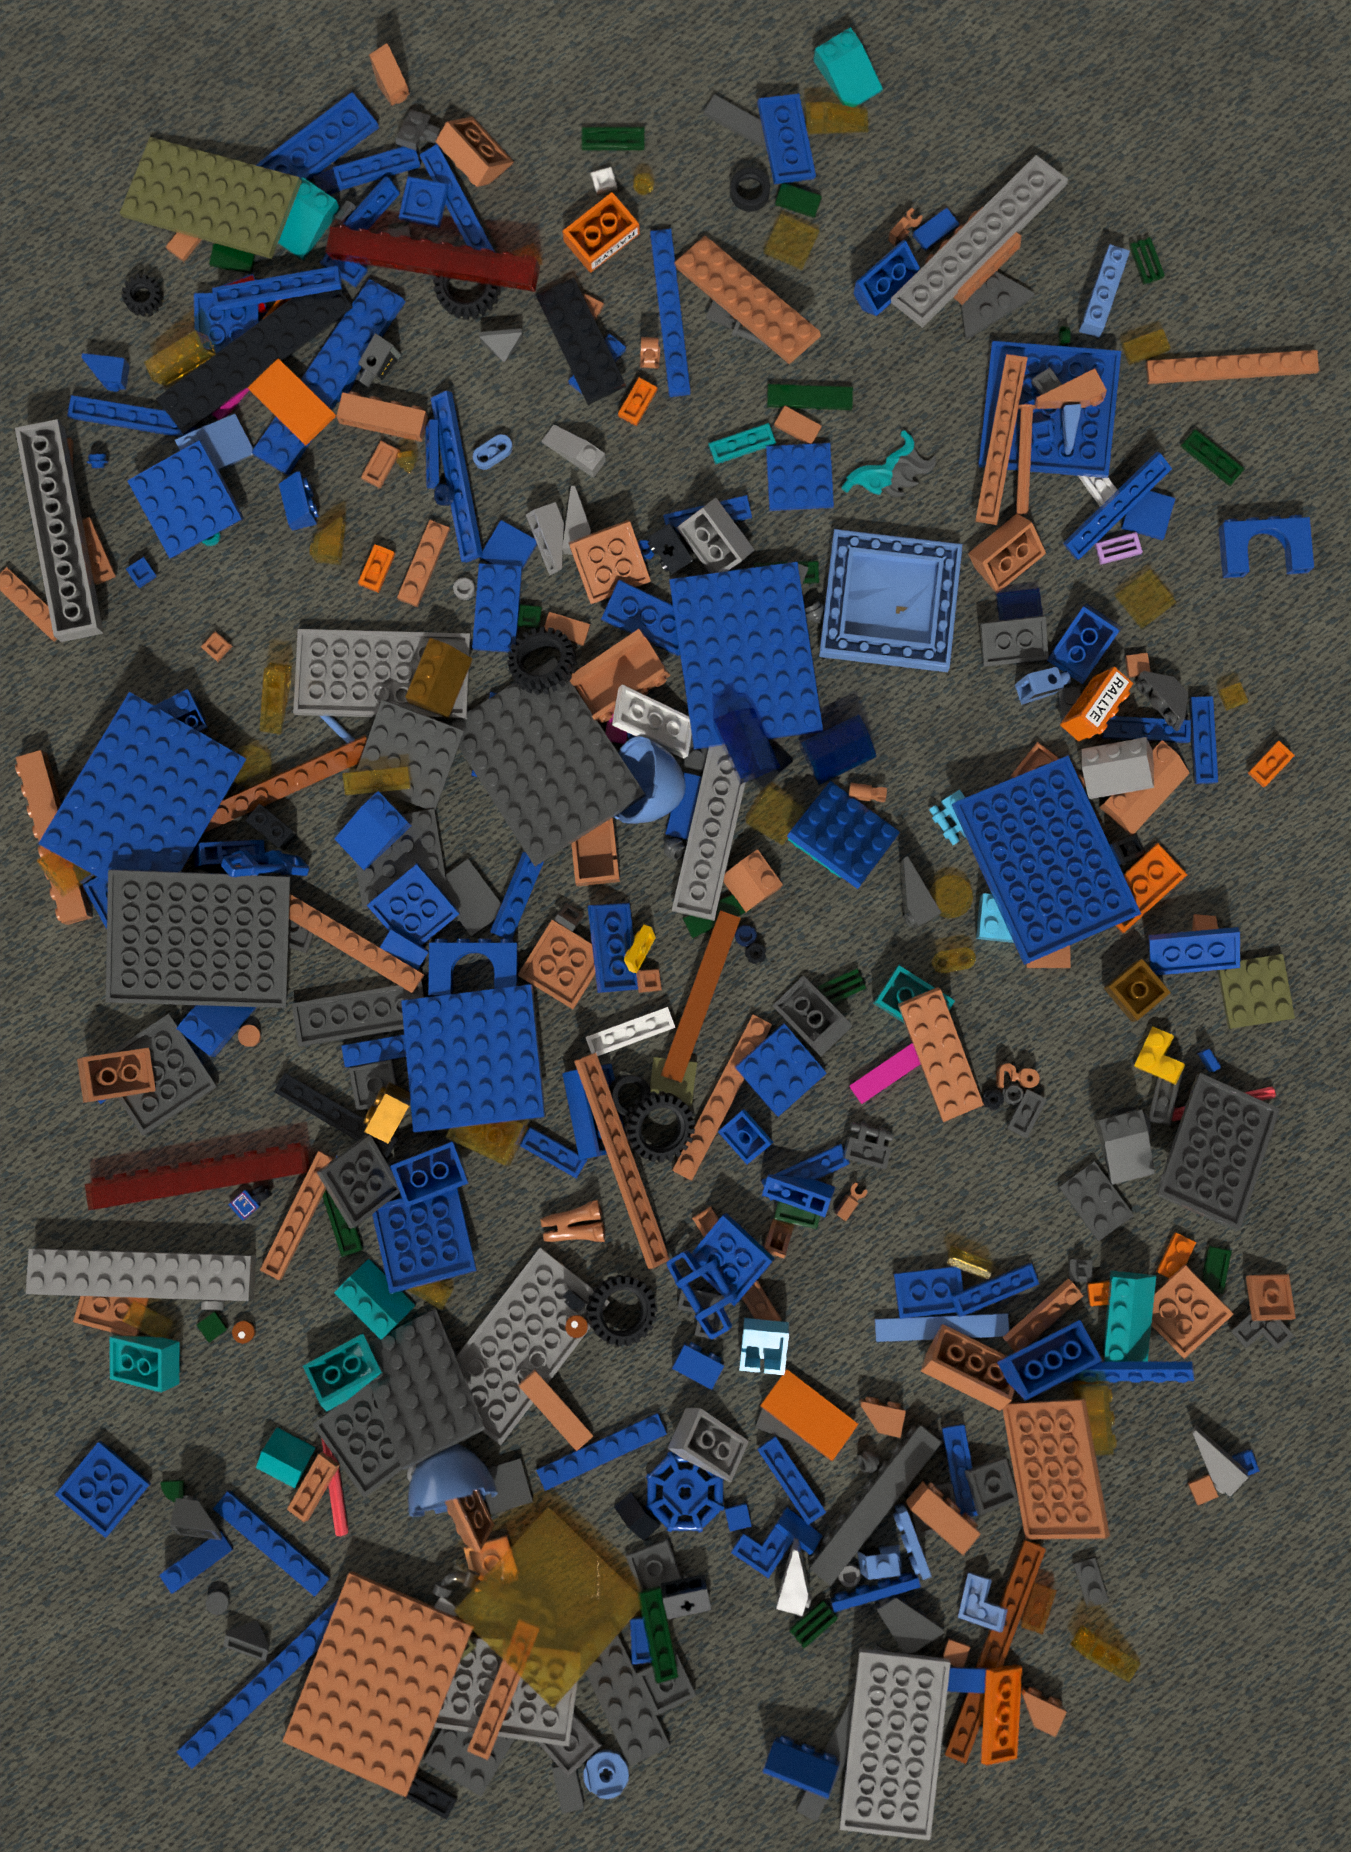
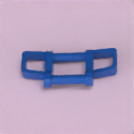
(274, 861)
(717, 1307)

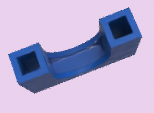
(1292, 533)
(445, 955)

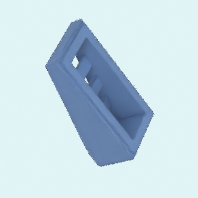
(1070, 421)

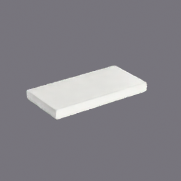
(652, 720)

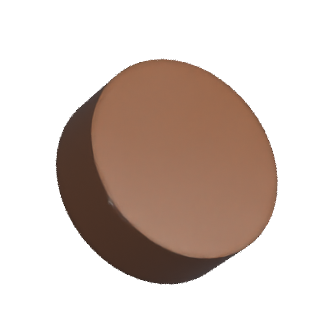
(249, 1035)

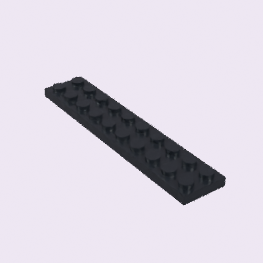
(250, 355)

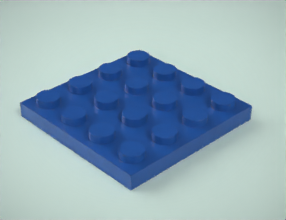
(185, 499)
(843, 834)
(423, 1241)

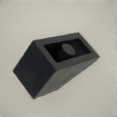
(767, 779)

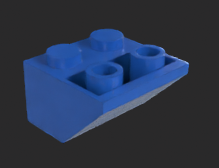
(297, 501)
(184, 708)

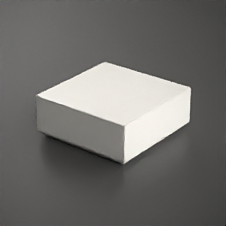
(604, 180)

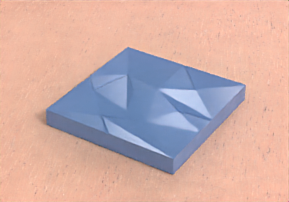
(873, 577)

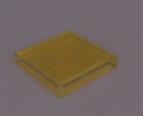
(791, 242)
(1145, 599)
(775, 816)

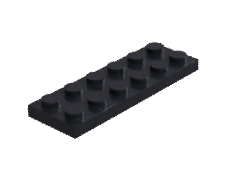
(580, 341)

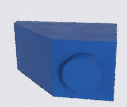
(109, 370)

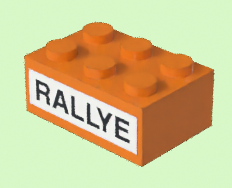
(601, 232)
(1097, 704)

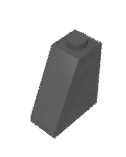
(907, 1624)

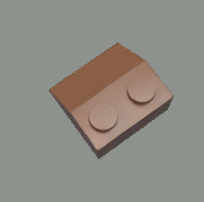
(752, 881)

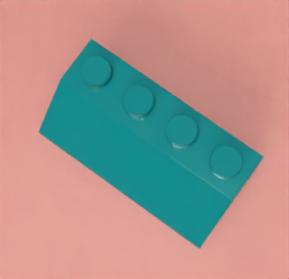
(1128, 1317)

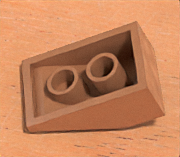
(116, 1075)

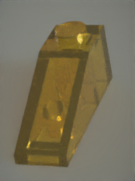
(834, 118)
(274, 697)
(1104, 1654)

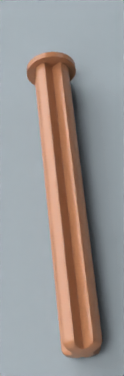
(1024, 458)

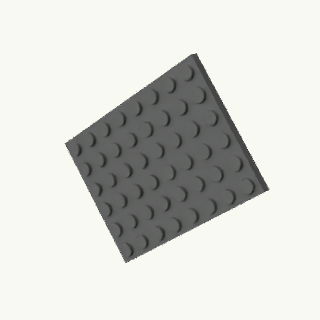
(546, 765)
(197, 938)

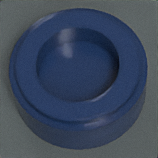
(444, 494)
(745, 935)

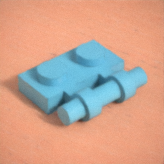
(939, 816)

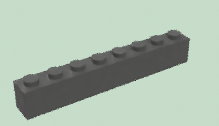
(874, 1503)

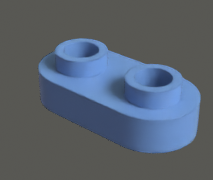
(491, 450)

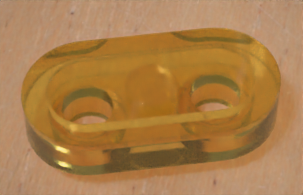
(953, 961)

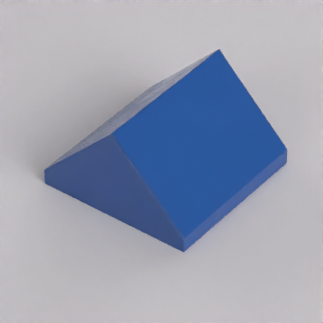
(745, 1136)

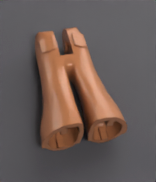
(591, 1231)

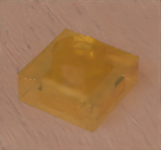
(1233, 696)

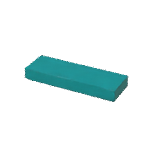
(742, 443)

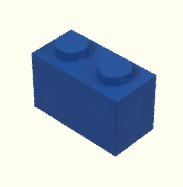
(698, 1365)

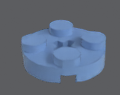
(617, 1781)

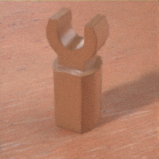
(866, 792)
(849, 1203)

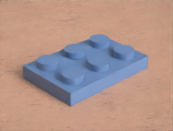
(911, 1542)

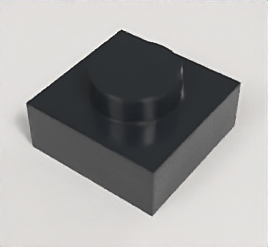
(573, 1300)

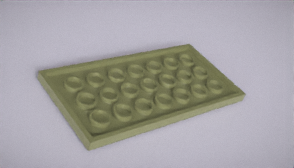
(210, 197)

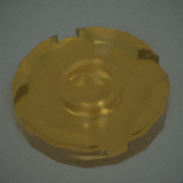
(255, 770)
(952, 896)

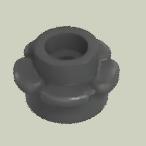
(1018, 1094)

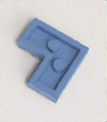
(975, 1605)

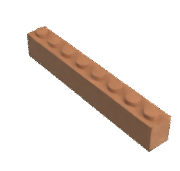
(43, 805)

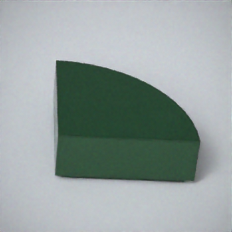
(1064, 336)
(173, 1489)

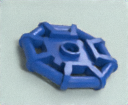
(683, 1505)

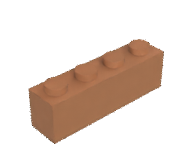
(382, 416)

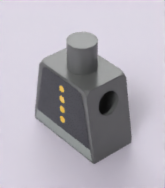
(377, 360)

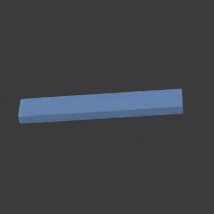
(927, 1327)

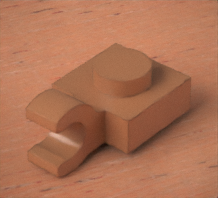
(901, 230)

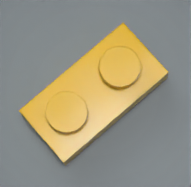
(642, 943)

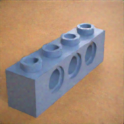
(1104, 291)

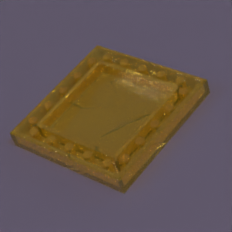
(549, 1607)

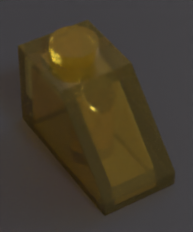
(329, 543)

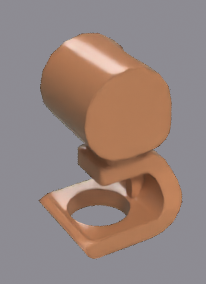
(649, 351)
(1026, 1077)

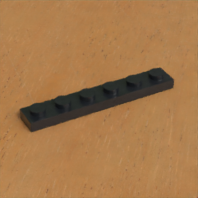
(328, 1111)

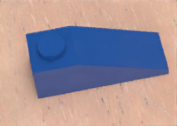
(212, 853)
(800, 1193)
(195, 1563)

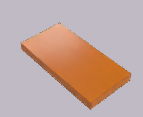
(291, 401)
(1151, 880)
(809, 1415)
(1001, 1714)

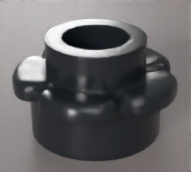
(754, 959)
(993, 1105)
(261, 1193)

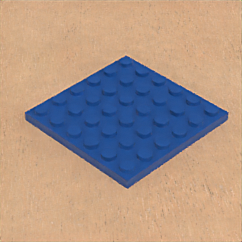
(1095, 425)
(473, 1058)

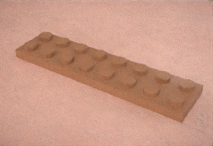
(747, 299)

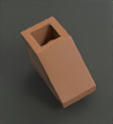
(886, 1418)
(1044, 1712)

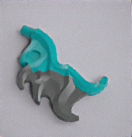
(895, 473)

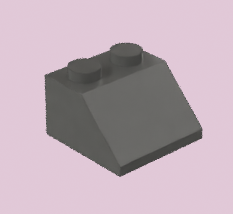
(192, 1520)

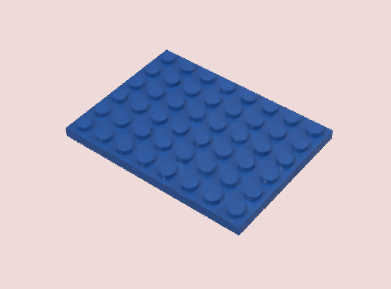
(746, 649)
(142, 794)
(1046, 859)

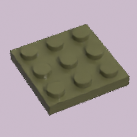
(1256, 992)

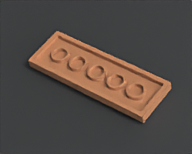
(940, 1054)

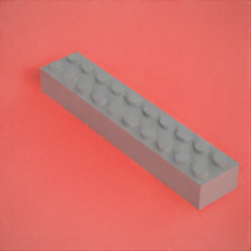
(59, 530)
(141, 1274)

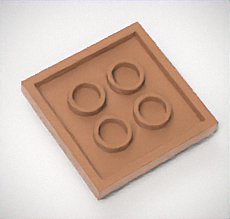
(609, 557)
(560, 965)
(1187, 1311)

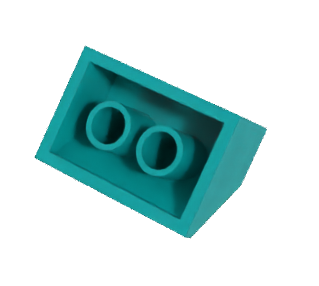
(369, 1298)

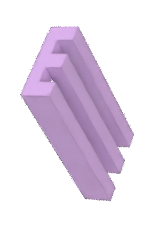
(1100, 553)

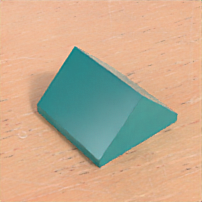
(285, 1457)

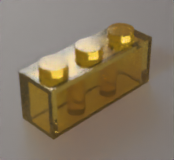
(180, 358)

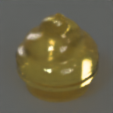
(643, 183)
(406, 460)

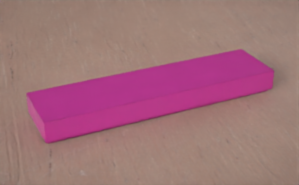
(885, 1074)

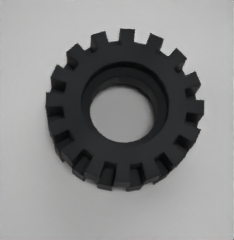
(142, 283)

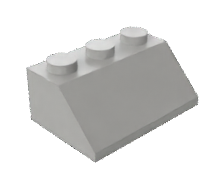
(715, 538)
(1118, 768)

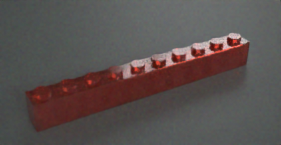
(433, 258)
(197, 1178)

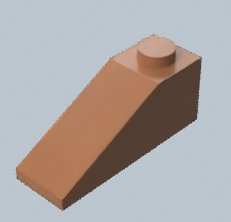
(388, 75)
(1083, 390)

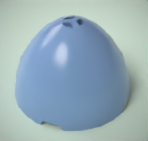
(658, 777)
(447, 1477)

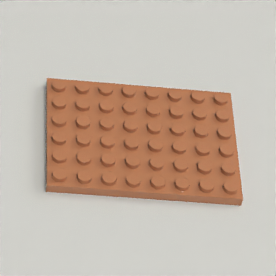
(378, 1683)

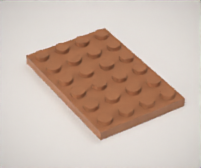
(1055, 1470)

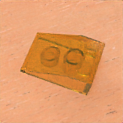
(492, 1140)

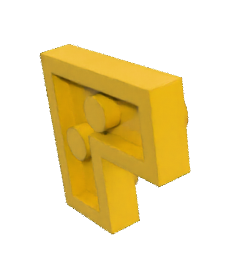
(1154, 1059)

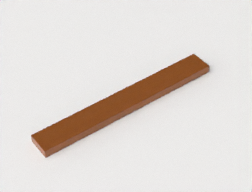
(700, 996)

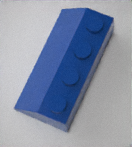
(584, 1125)
(1050, 1360)

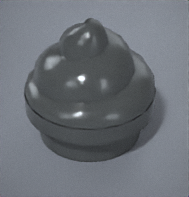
(814, 611)
(674, 848)
(868, 1461)

